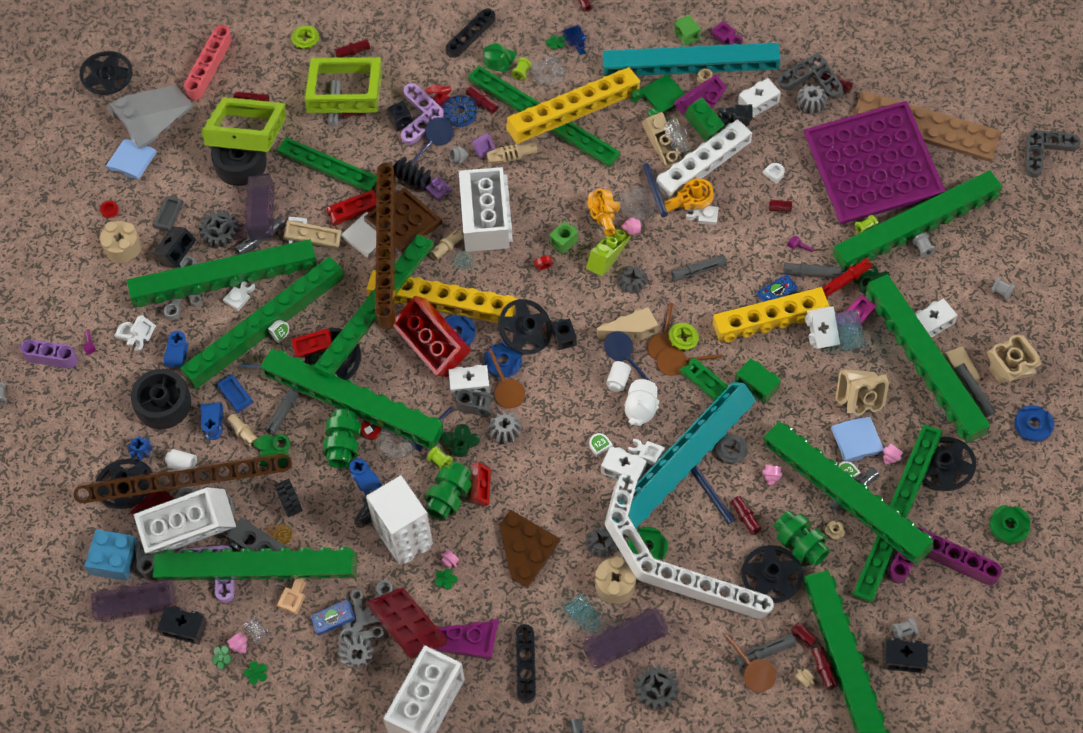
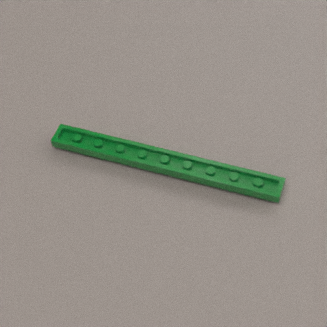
(520, 101)
(366, 314)
(903, 501)

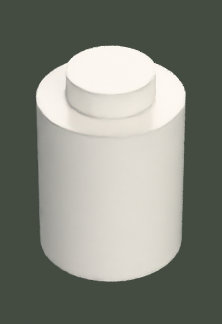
(618, 376)
(179, 459)

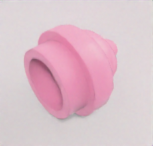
(631, 226)
(891, 454)
(772, 474)
(238, 643)

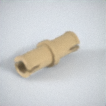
(446, 244)
(242, 430)

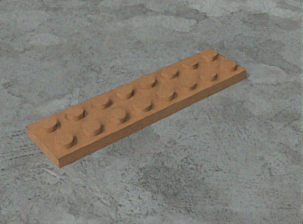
(942, 129)

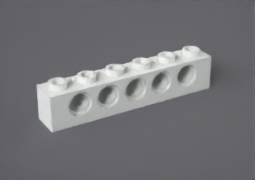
(739, 138)

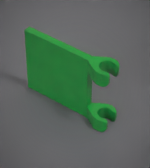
(660, 94)

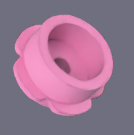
(449, 559)

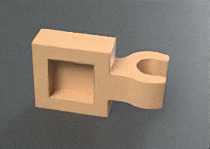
(292, 598)

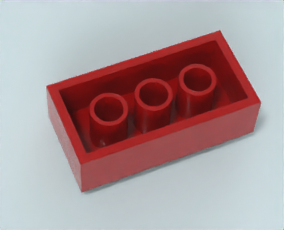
(431, 336)

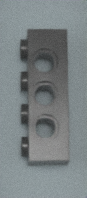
(246, 531)

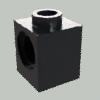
(399, 115)
(564, 340)

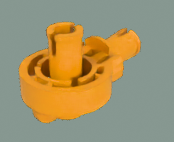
(692, 196)
(602, 209)

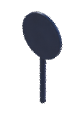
(438, 132)
(619, 348)

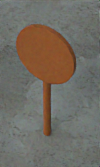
(661, 341)
(672, 360)
(508, 392)
(758, 674)

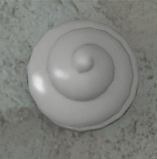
(458, 155)

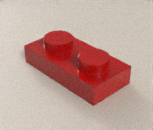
(312, 343)
(480, 484)

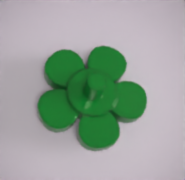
(555, 42)
(445, 579)
(221, 657)
(256, 672)

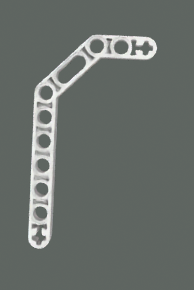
(756, 604)

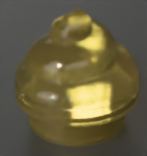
(283, 533)

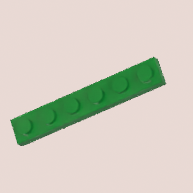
(327, 165)

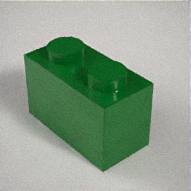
(703, 119)
(758, 380)

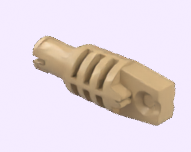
(510, 153)

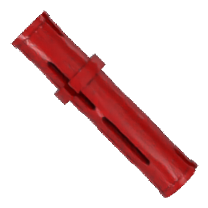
(847, 277)

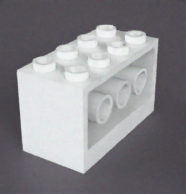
(485, 209)
(185, 520)
(400, 520)
(425, 694)

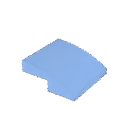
(131, 159)
(857, 439)

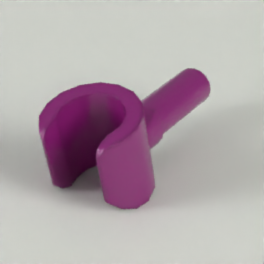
(795, 241)
(89, 347)

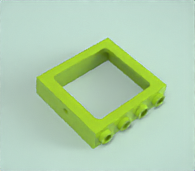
(344, 102)
(245, 138)

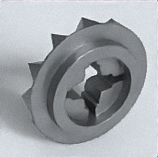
(639, 282)
(729, 441)
(598, 549)

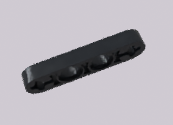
(469, 32)
(528, 663)

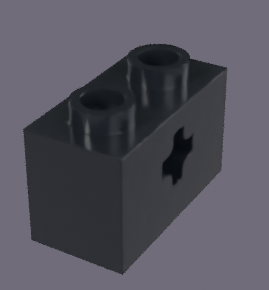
(174, 247)
(189, 632)
(894, 657)

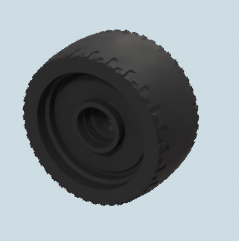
(237, 165)
(163, 411)

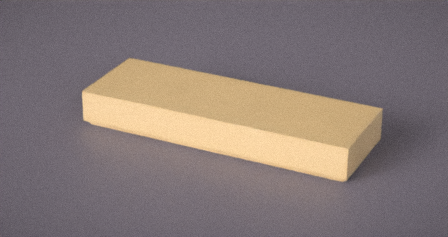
(319, 235)

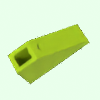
(606, 252)

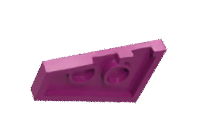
(710, 91)
(471, 640)

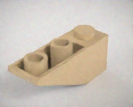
(656, 133)
(637, 325)

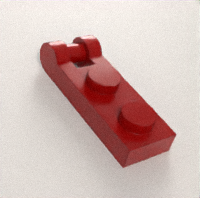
(352, 207)

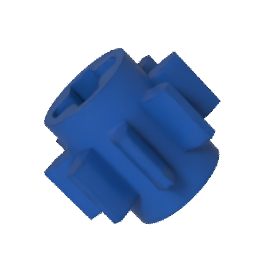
(139, 448)

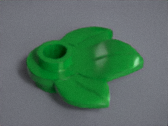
(268, 445)

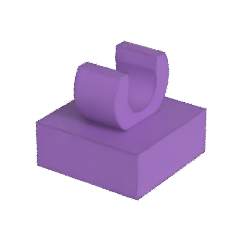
(483, 145)
(438, 188)

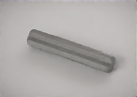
(334, 89)

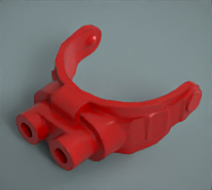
(442, 93)

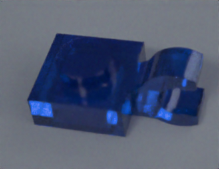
(576, 37)

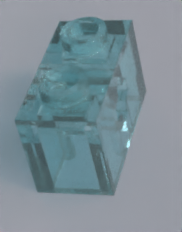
(851, 330)

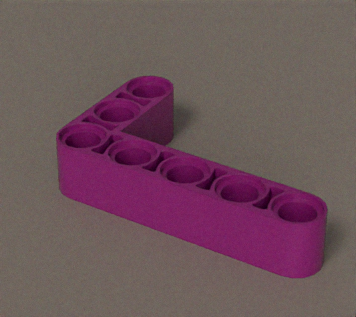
(960, 564)

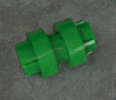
(341, 443)
(451, 483)
(807, 544)

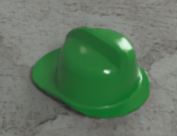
(498, 57)

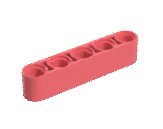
(208, 62)

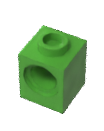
(687, 30)
(563, 244)

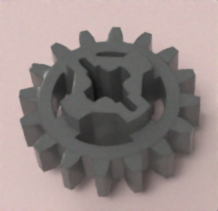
(218, 228)
(664, 685)

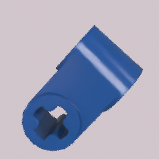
(176, 350)
(212, 420)
(365, 479)

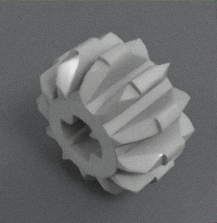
(812, 98)
(512, 430)
(361, 645)

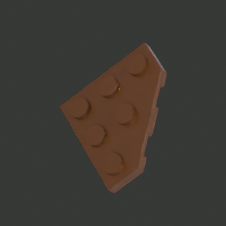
(526, 547)

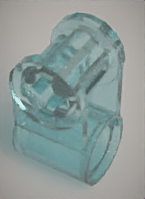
(580, 611)

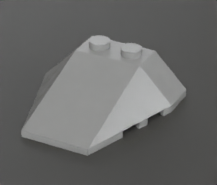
(150, 112)

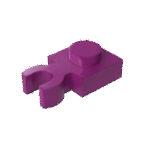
(725, 33)

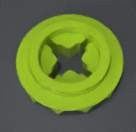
(300, 32)
(687, 331)

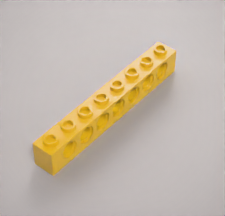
(572, 105)
(450, 303)

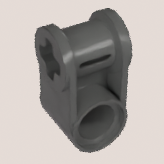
(475, 403)
(144, 561)

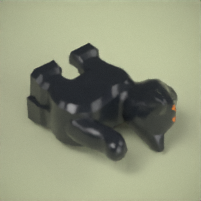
(743, 113)

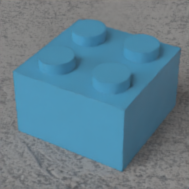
(111, 555)

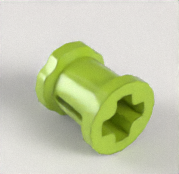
(521, 69)
(866, 224)
(439, 457)

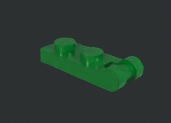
(704, 379)

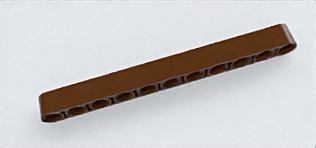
(385, 246)
(174, 483)

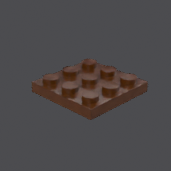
(411, 219)

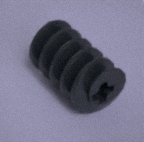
(412, 174)

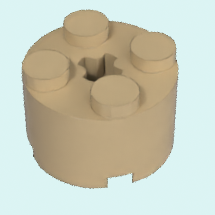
(120, 241)
(615, 592)

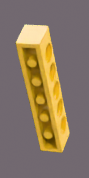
(759, 312)

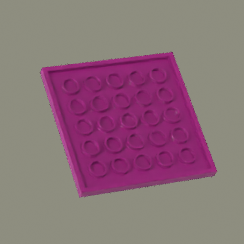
(873, 162)

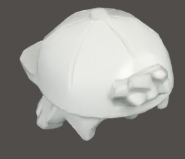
(641, 402)

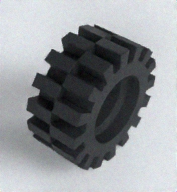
(288, 497)

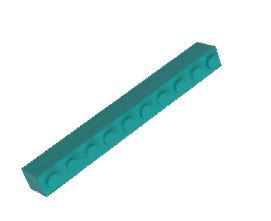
(693, 59)
(688, 451)

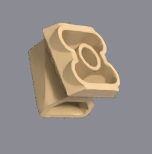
(1013, 359)
(861, 391)

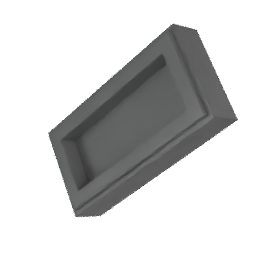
(168, 213)

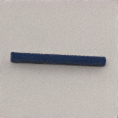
(655, 190)
(712, 495)

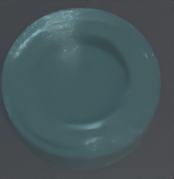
(463, 260)

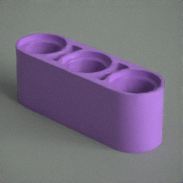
(42, 349)

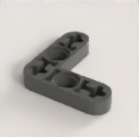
(816, 70)
(1043, 143)

